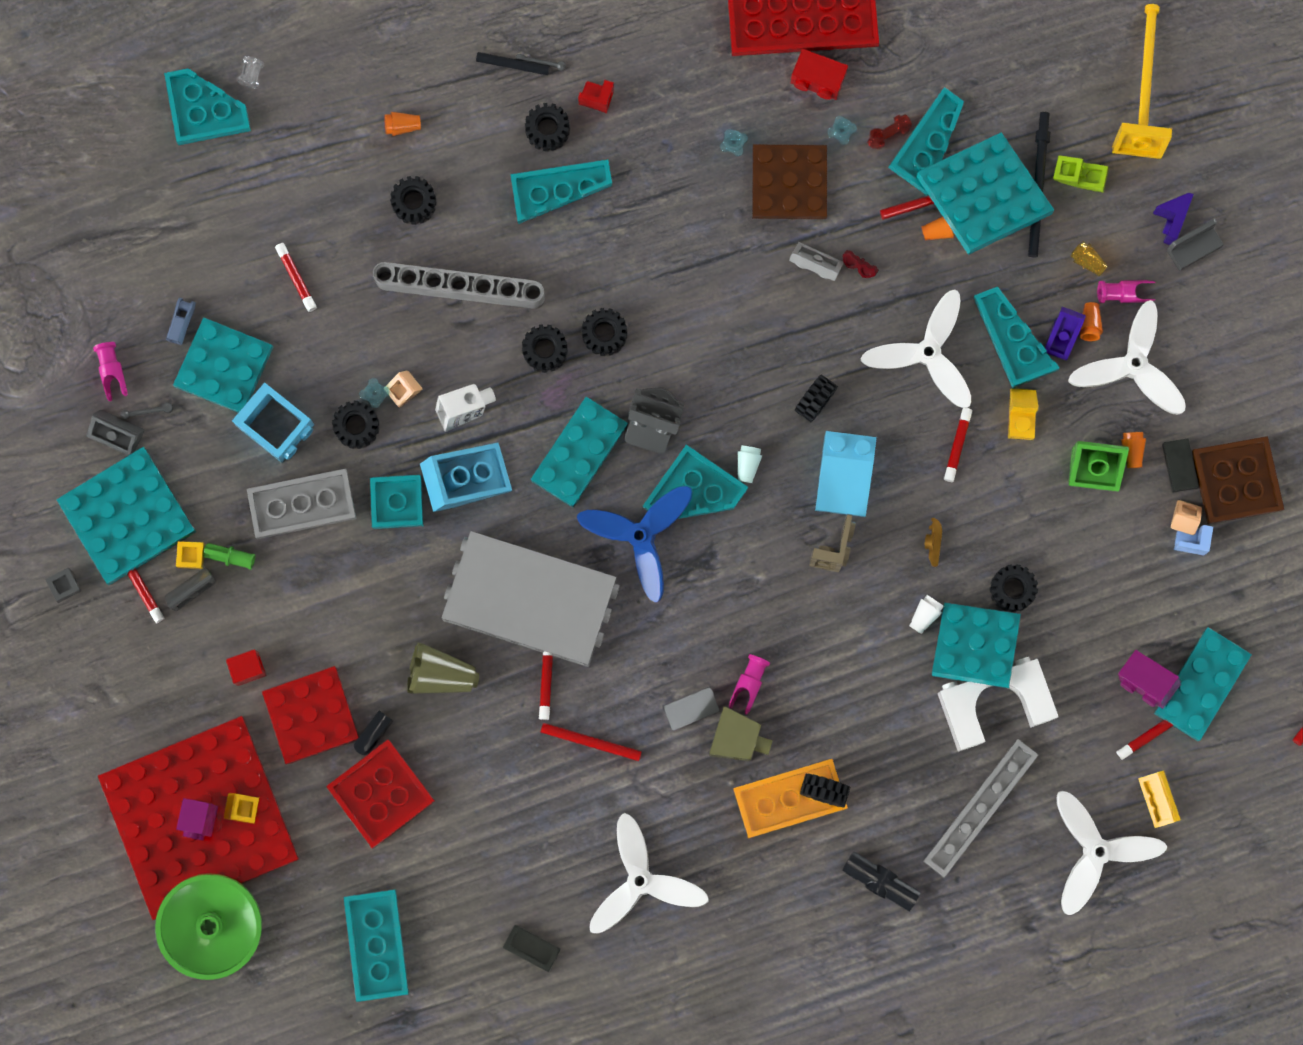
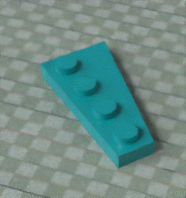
(928, 139)
(552, 188)
(1016, 346)

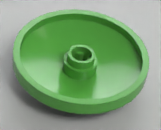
(208, 926)

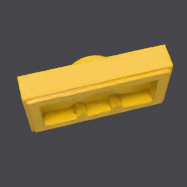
(1159, 799)

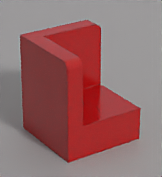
(597, 96)
(246, 667)

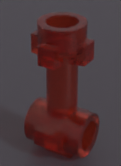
(877, 136)

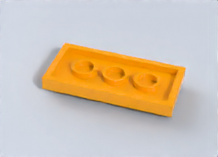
(778, 802)

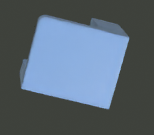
(1196, 543)

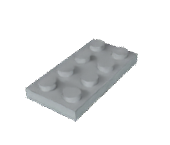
(301, 503)

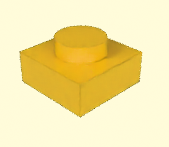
(190, 555)

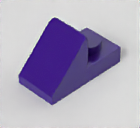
(1175, 211)
(1064, 333)

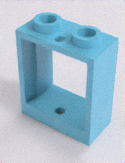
(253, 409)

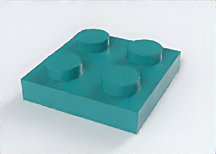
(396, 501)

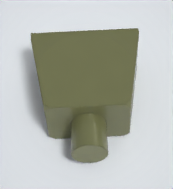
(738, 737)

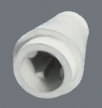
(926, 614)

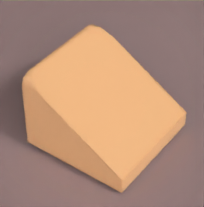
(403, 388)
(1186, 517)

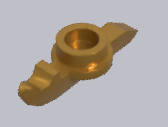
(933, 542)

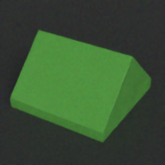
(1097, 465)

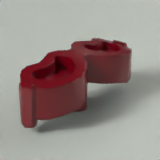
(864, 268)

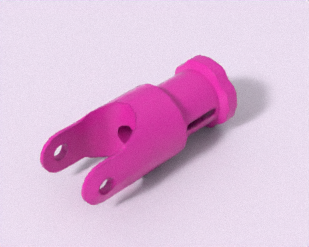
(1122, 291)
(110, 368)
(750, 680)

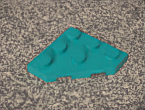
(202, 109)
(711, 486)

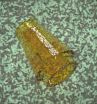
(1088, 258)

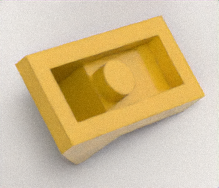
(1022, 414)

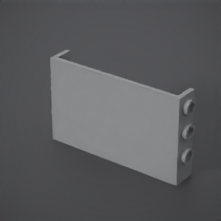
(529, 598)

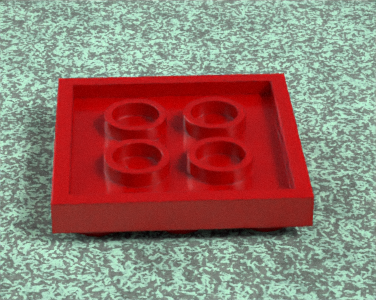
(310, 715)
(380, 794)

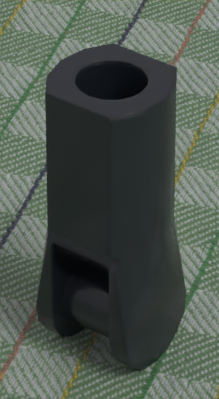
(372, 733)

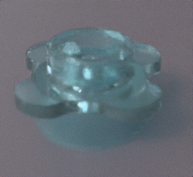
(842, 123)
(732, 135)
(374, 400)

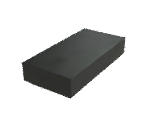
(1180, 465)
(531, 948)

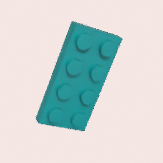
(579, 452)
(1204, 683)
(376, 945)

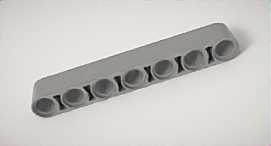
(448, 279)

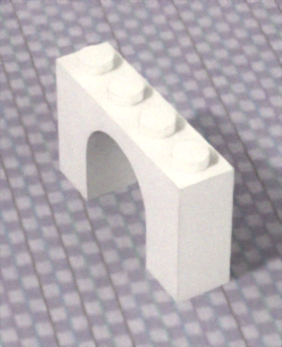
(960, 702)

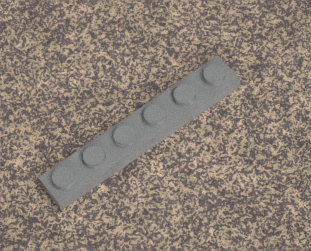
(980, 808)

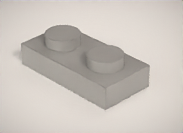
(816, 261)

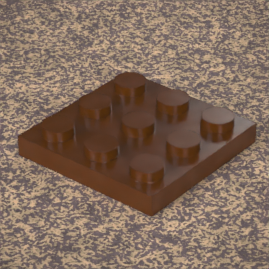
(789, 182)
(1237, 480)

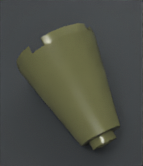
(439, 672)

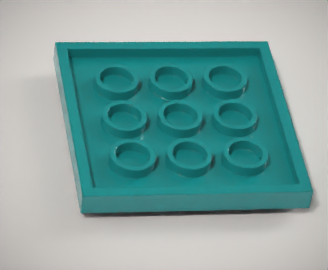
(985, 193)
(126, 516)

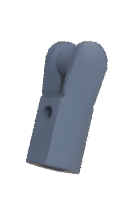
(180, 324)

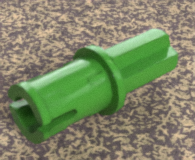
(229, 555)

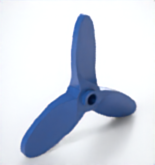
(655, 521)

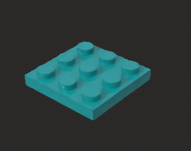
(223, 365)
(976, 645)

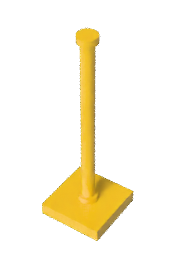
(1140, 138)

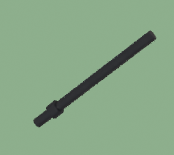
(1042, 138)

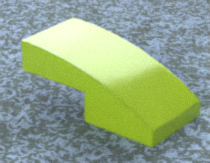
(1080, 174)

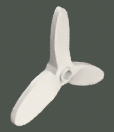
(940, 368)
(1147, 377)
(636, 861)
(1088, 869)

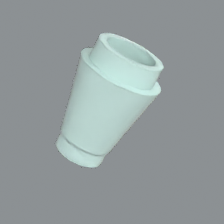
(748, 463)

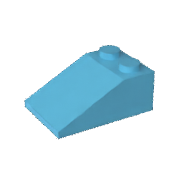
(845, 473)
(465, 476)

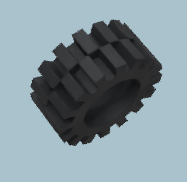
(543, 113)
(406, 187)
(598, 318)
(553, 360)
(816, 398)
(348, 411)
(1029, 588)
(825, 790)

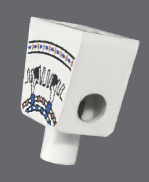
(454, 407)

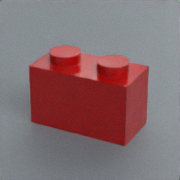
(818, 75)

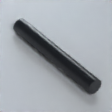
(512, 63)

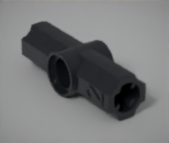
(881, 881)

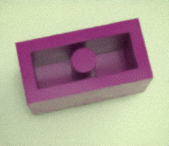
(1148, 679)
(196, 819)

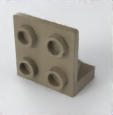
(825, 556)

